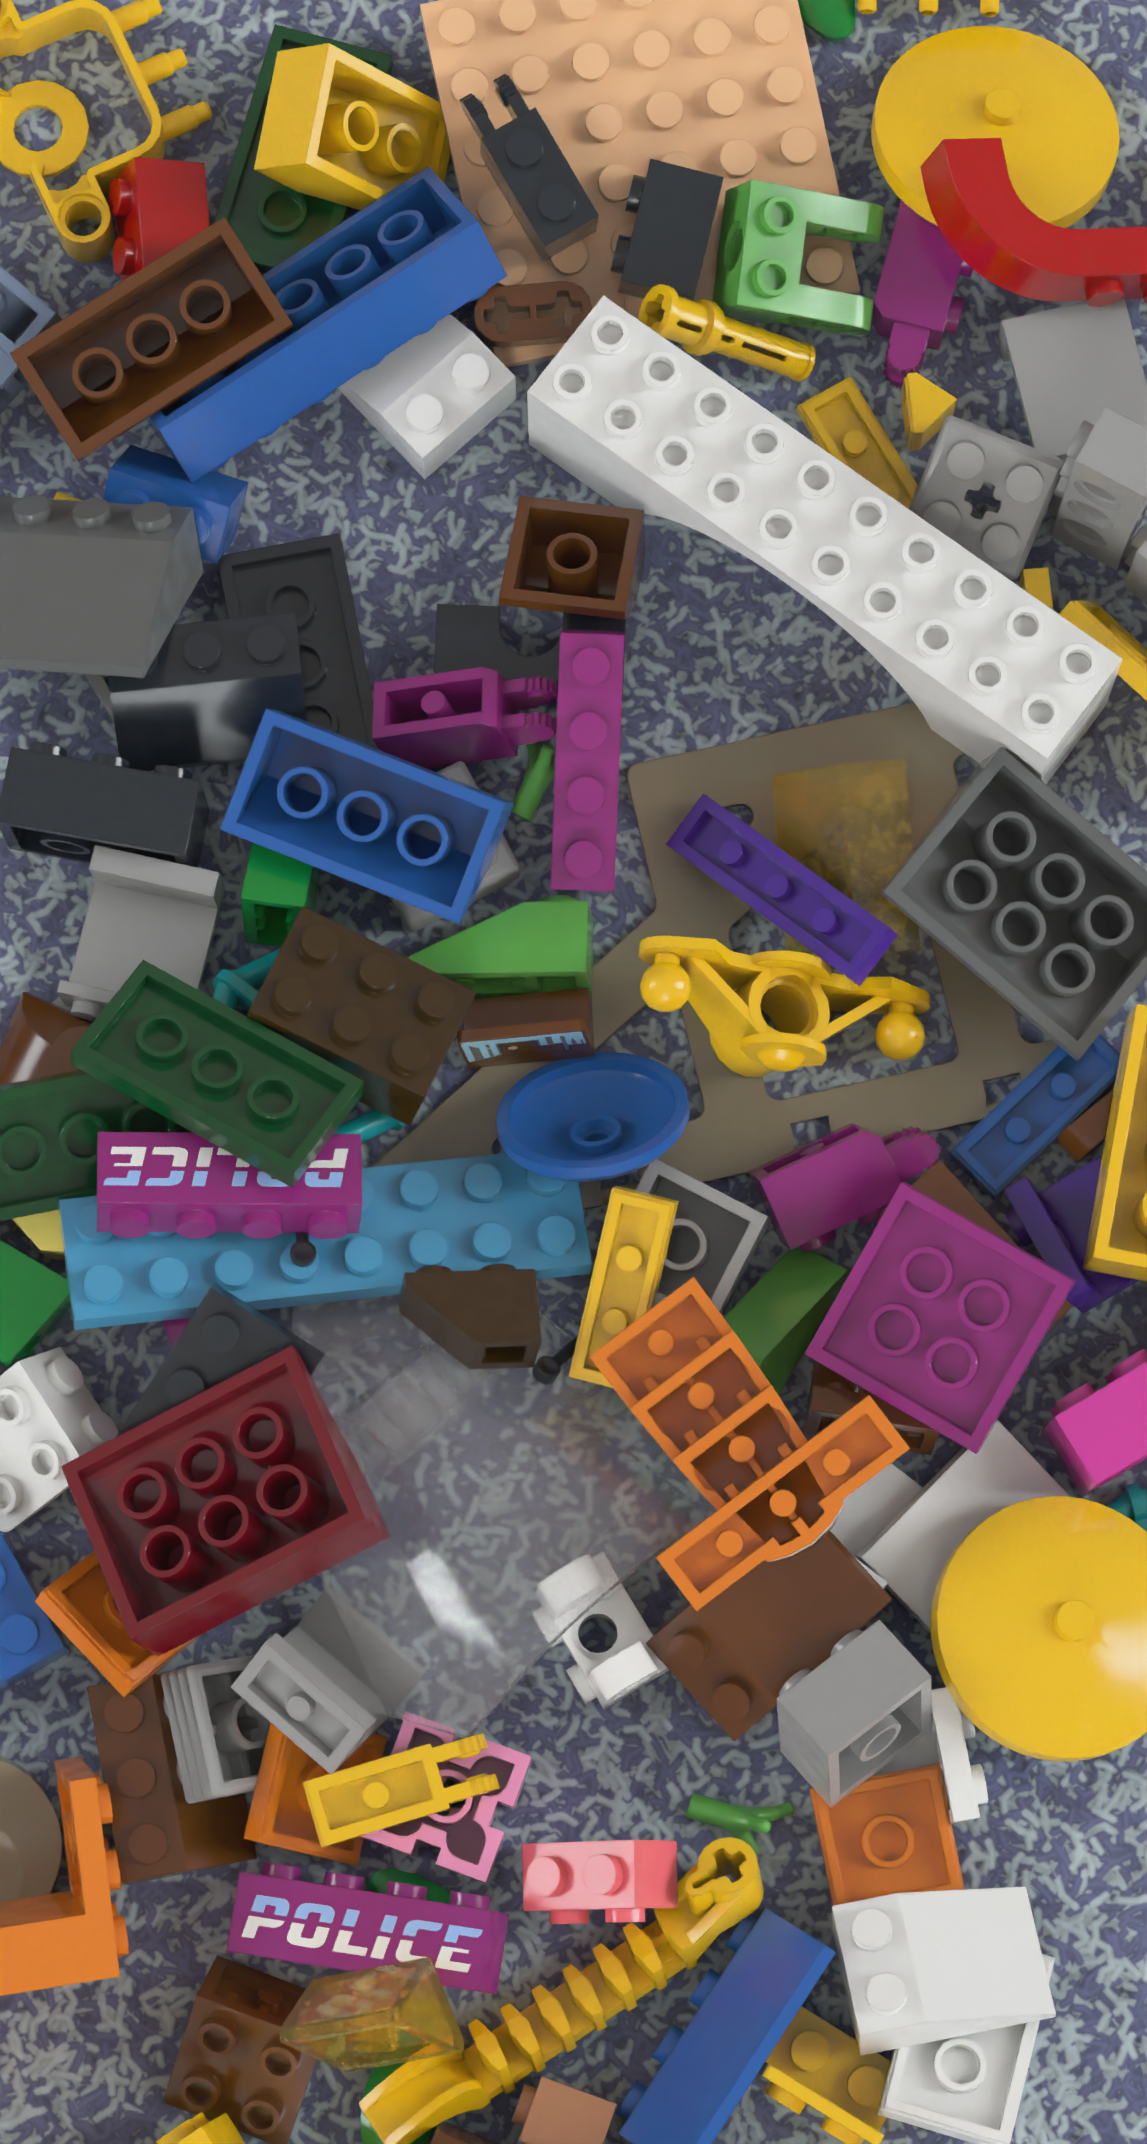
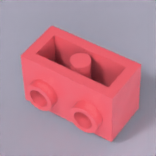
(599, 1875)

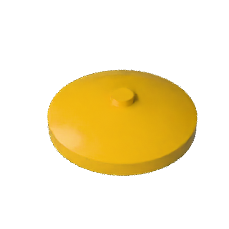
(1003, 85)
(1047, 1628)

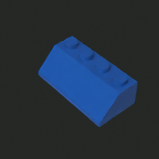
(366, 815)
(729, 2035)

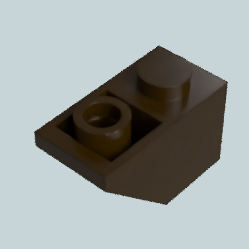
(477, 1315)

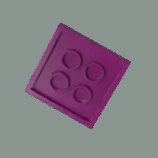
(940, 1317)

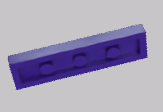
(782, 889)

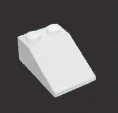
(433, 393)
(939, 1965)

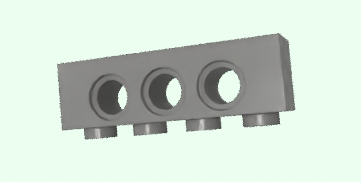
(1102, 488)

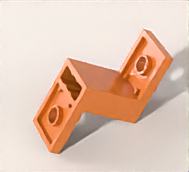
(76, 1931)

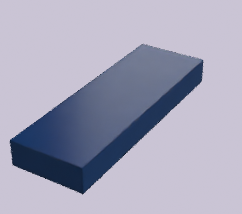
(1035, 1115)

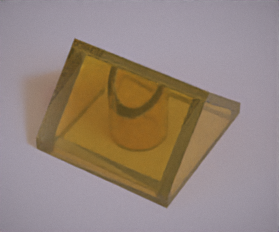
(374, 2017)

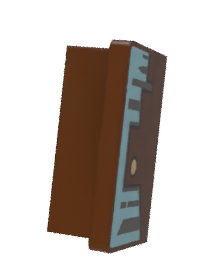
(528, 1028)

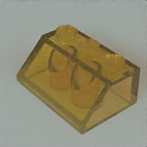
(853, 833)

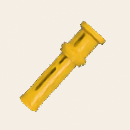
(683, 323)

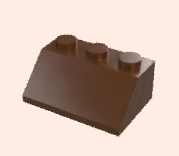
(152, 1822)

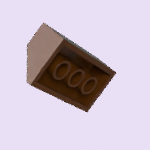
(151, 339)

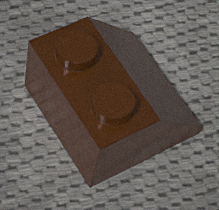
(574, 558)

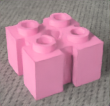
(464, 1834)

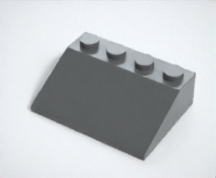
(92, 583)
(1030, 901)

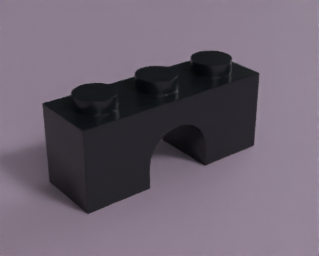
(472, 639)

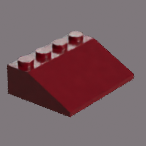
(223, 1503)

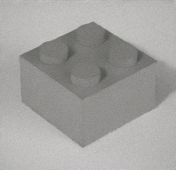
(709, 1237)
(854, 1711)

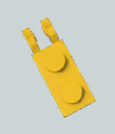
(391, 1790)

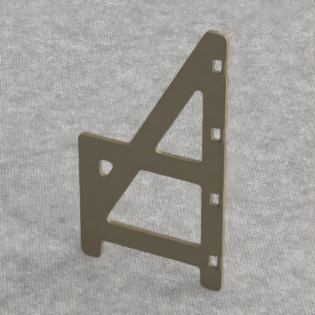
(739, 1118)

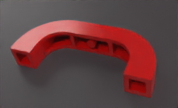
(1015, 248)

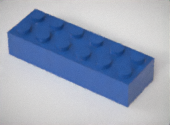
(350, 305)

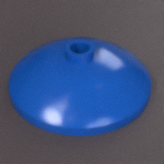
(592, 1116)

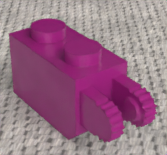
(916, 294)
(460, 716)
(839, 1181)

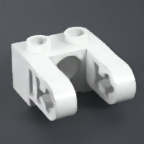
(624, 1666)

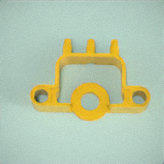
(87, 195)

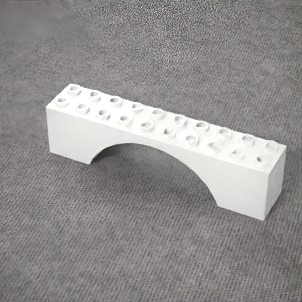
(693, 449)

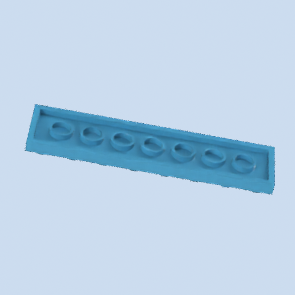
(411, 1218)

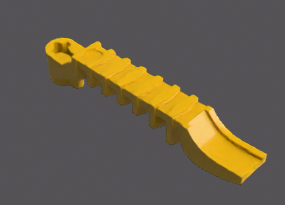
(447, 2085)

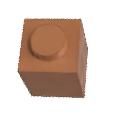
(562, 2114)

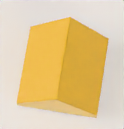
(923, 409)

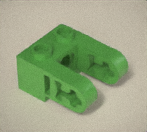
(764, 252)

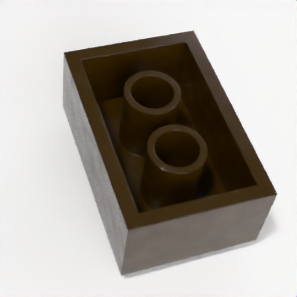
(362, 1011)

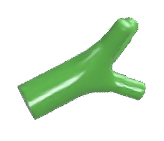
(537, 778)
(735, 1818)

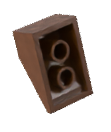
(766, 1630)

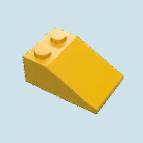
(346, 128)

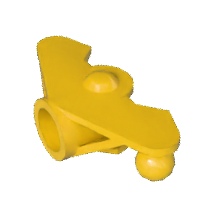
(791, 988)

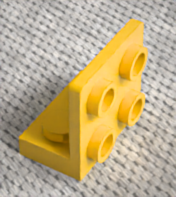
(824, 2069)

